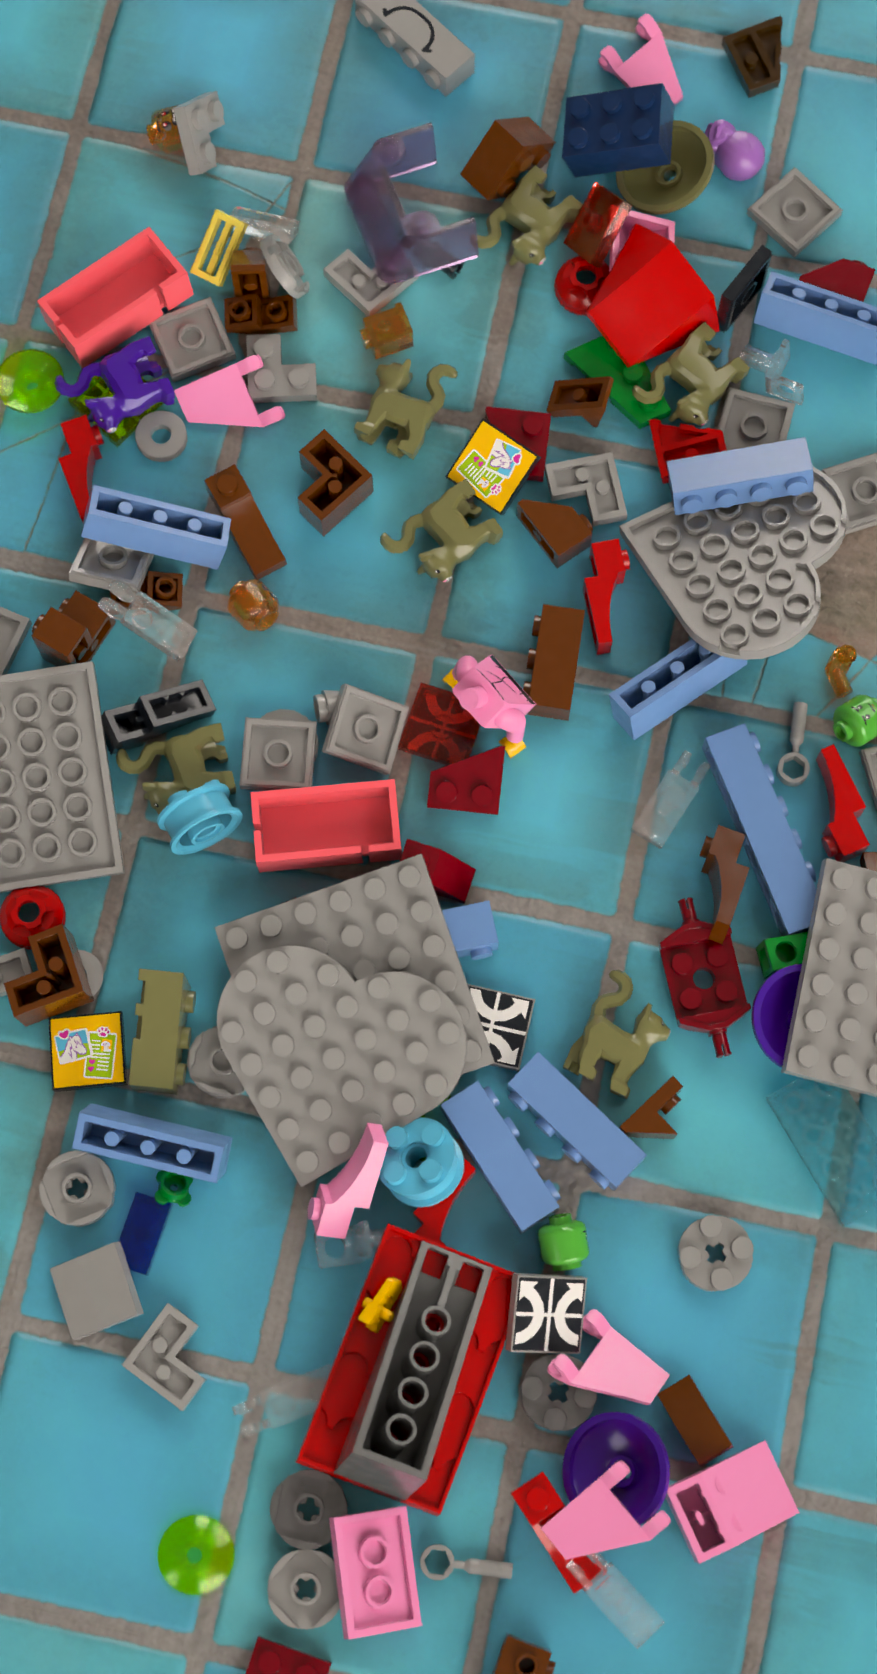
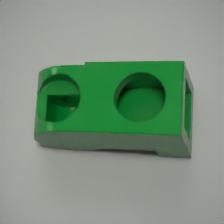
(781, 952)

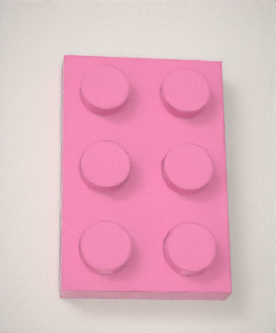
(375, 1572)

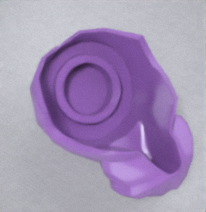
(735, 152)

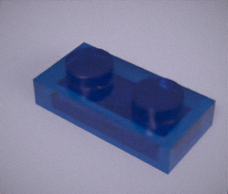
(143, 1232)

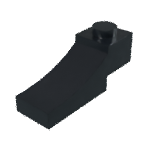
(155, 715)

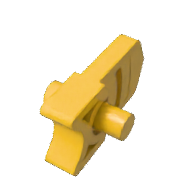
(378, 1309)

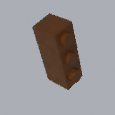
(554, 661)

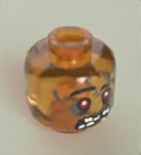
(164, 130)
(253, 605)

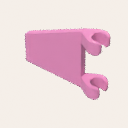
(648, 65)
(225, 398)
(612, 1367)
(599, 1520)

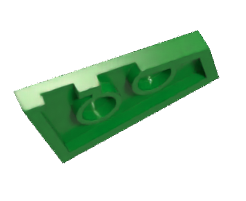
(600, 360)

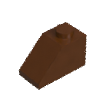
(250, 273)
(556, 529)

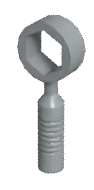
(796, 739)
(471, 1566)

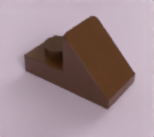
(581, 398)
(646, 1120)

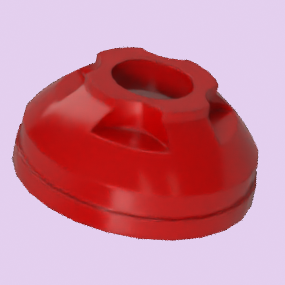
(573, 294)
(51, 914)

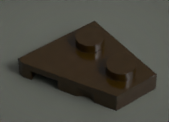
(756, 55)

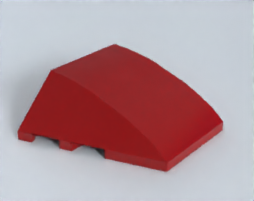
(650, 299)

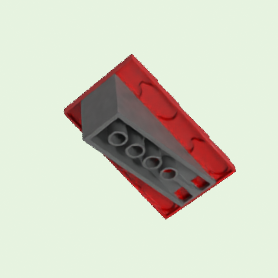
(411, 1393)

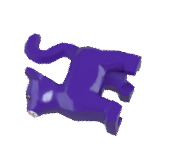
(122, 376)

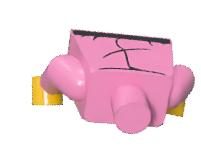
(492, 698)

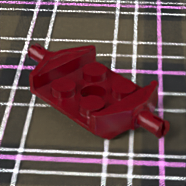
(696, 1008)

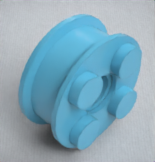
(199, 817)
(435, 1177)

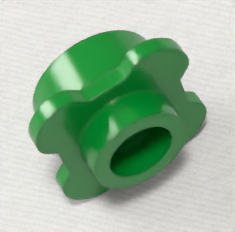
(165, 1194)

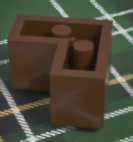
(504, 153)
(338, 485)
(72, 631)
(56, 985)

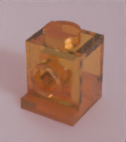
(383, 341)

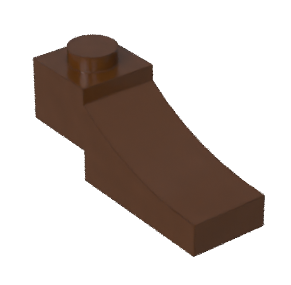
(247, 524)
(725, 877)

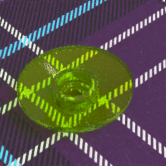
(26, 368)
(216, 1551)

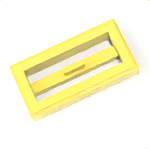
(206, 244)

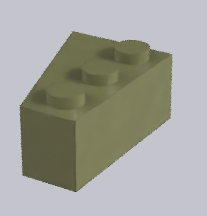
(161, 1032)

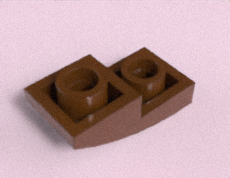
(260, 316)
(161, 587)
(695, 1420)

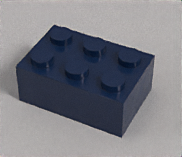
(618, 130)

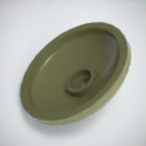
(690, 164)

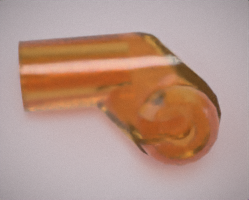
(838, 667)

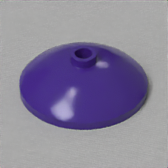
(773, 1012)
(613, 1438)

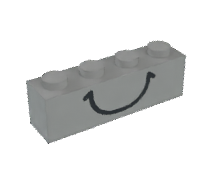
(419, 41)

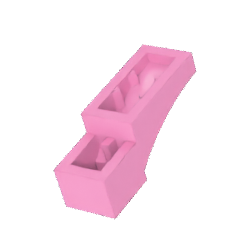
(351, 1188)

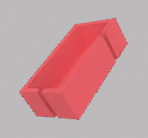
(115, 297)
(325, 825)

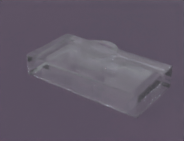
(263, 224)

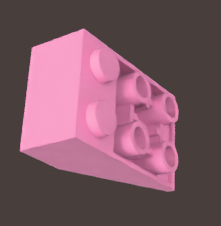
(730, 1502)

